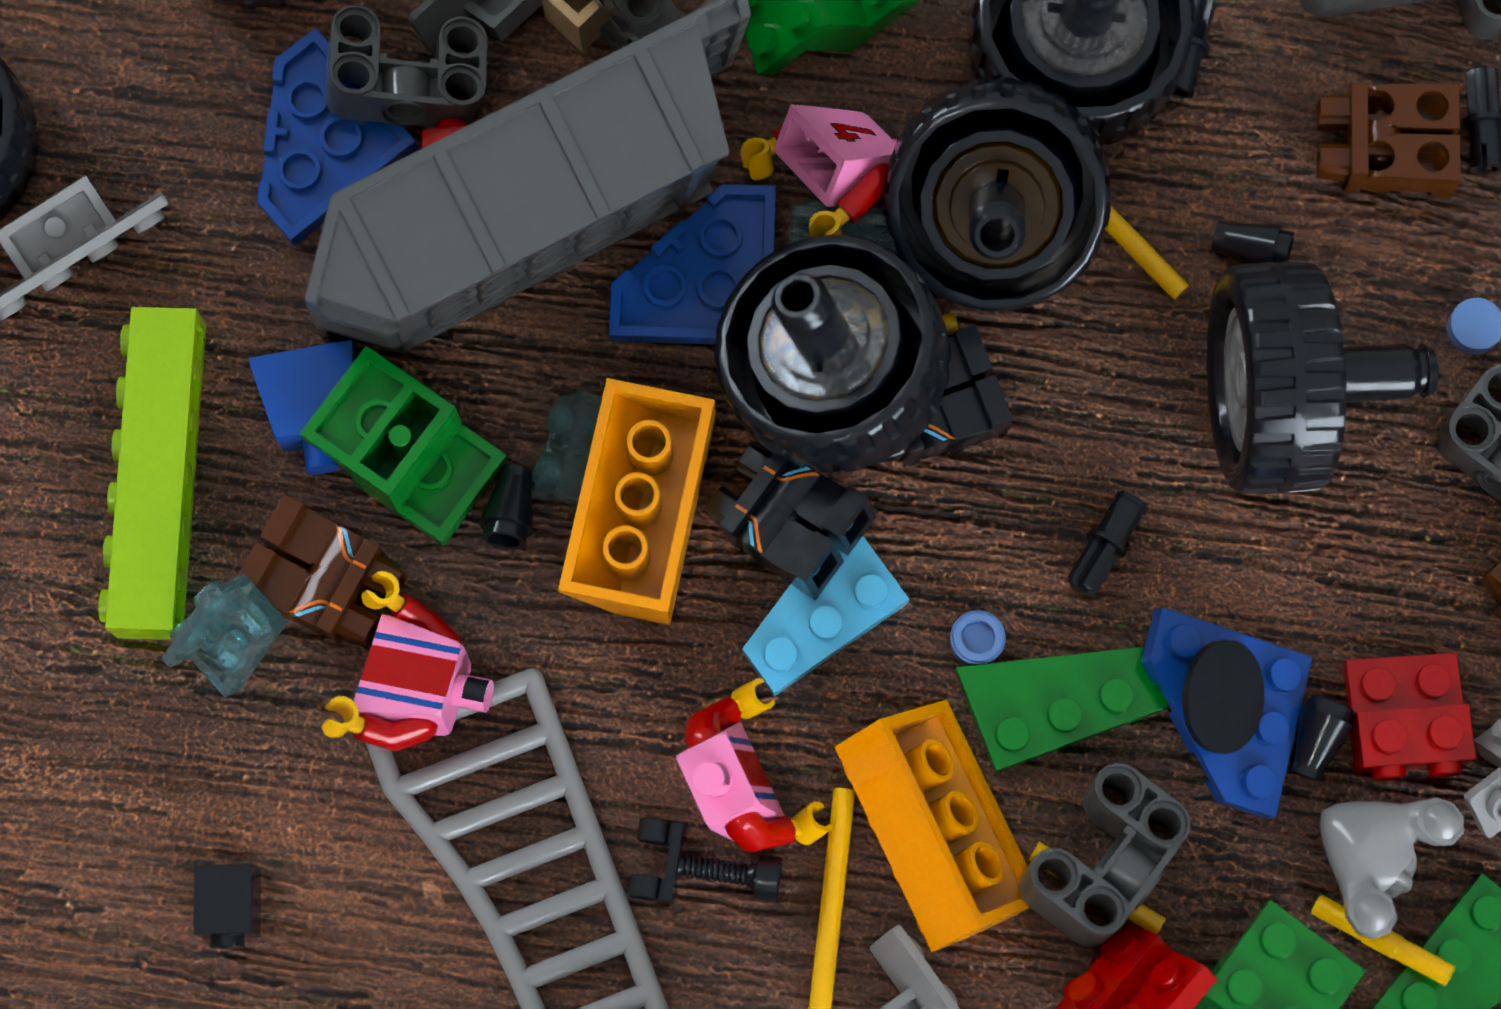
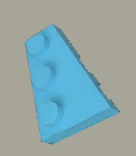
(808, 632)

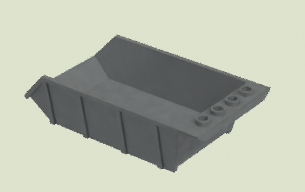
(527, 188)

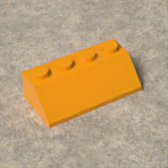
(638, 500)
(936, 822)

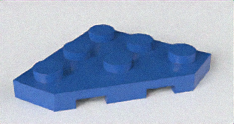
(312, 149)
(694, 268)
(1255, 773)

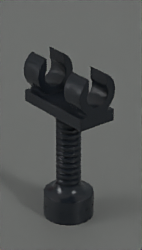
(760, 877)

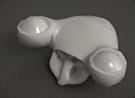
(1375, 853)

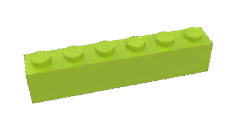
(154, 473)

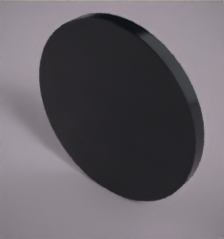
(1223, 696)

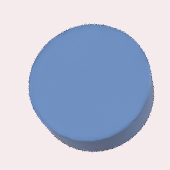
(1474, 326)
(977, 638)

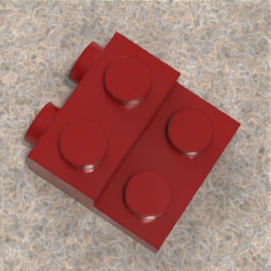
(1408, 716)
(1138, 973)

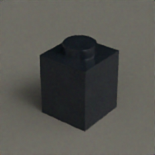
(227, 904)

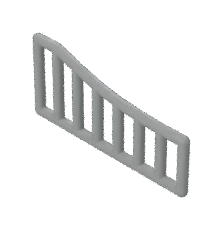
(585, 835)

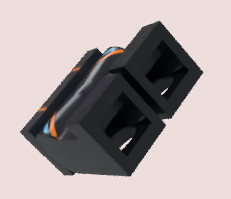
(971, 404)
(791, 519)

